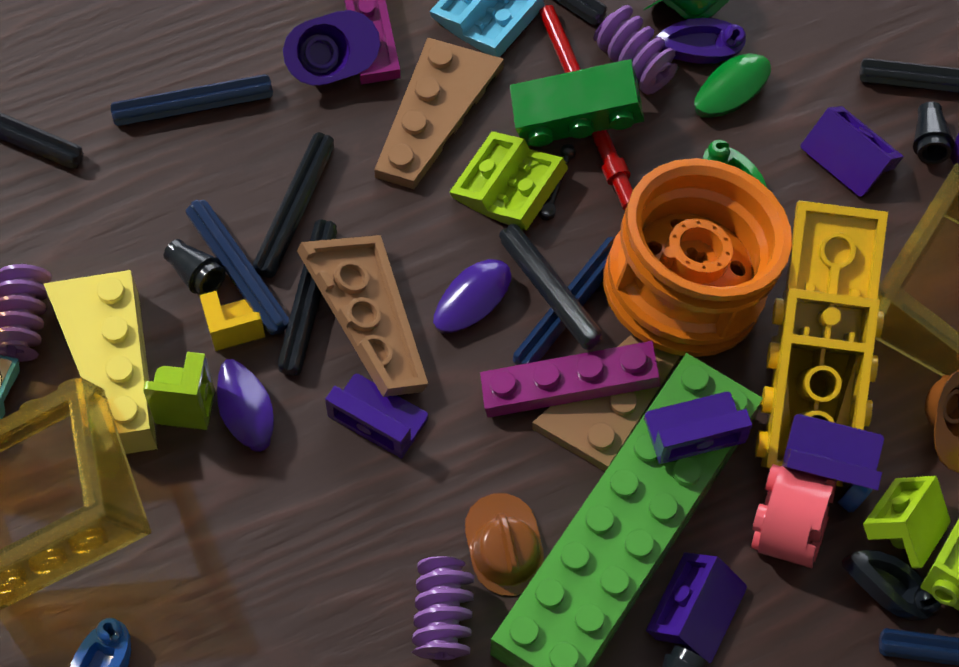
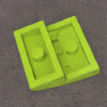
(508, 180)

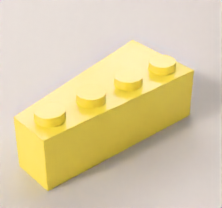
(108, 346)

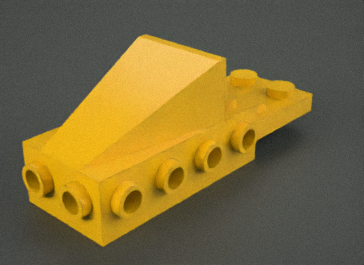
(825, 324)

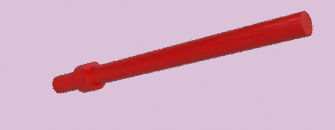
(614, 167)

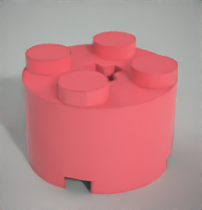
(793, 515)

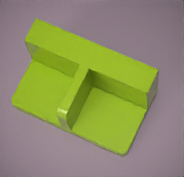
(182, 394)
(910, 516)

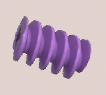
(624, 41)
(19, 309)
(441, 608)

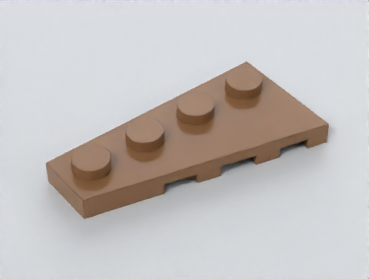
(434, 107)
(367, 304)
(602, 425)

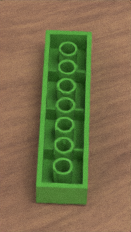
(616, 538)

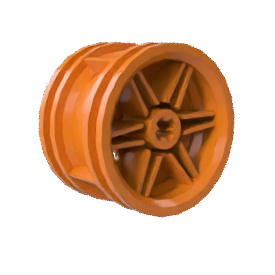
(696, 257)

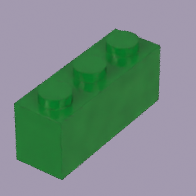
(577, 103)

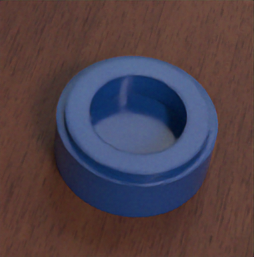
(853, 497)

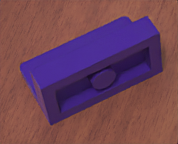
(850, 150)
(380, 419)
(697, 427)
(834, 451)
(698, 605)

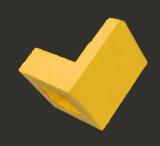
(231, 322)

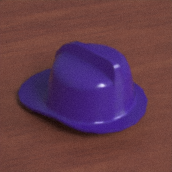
(331, 47)

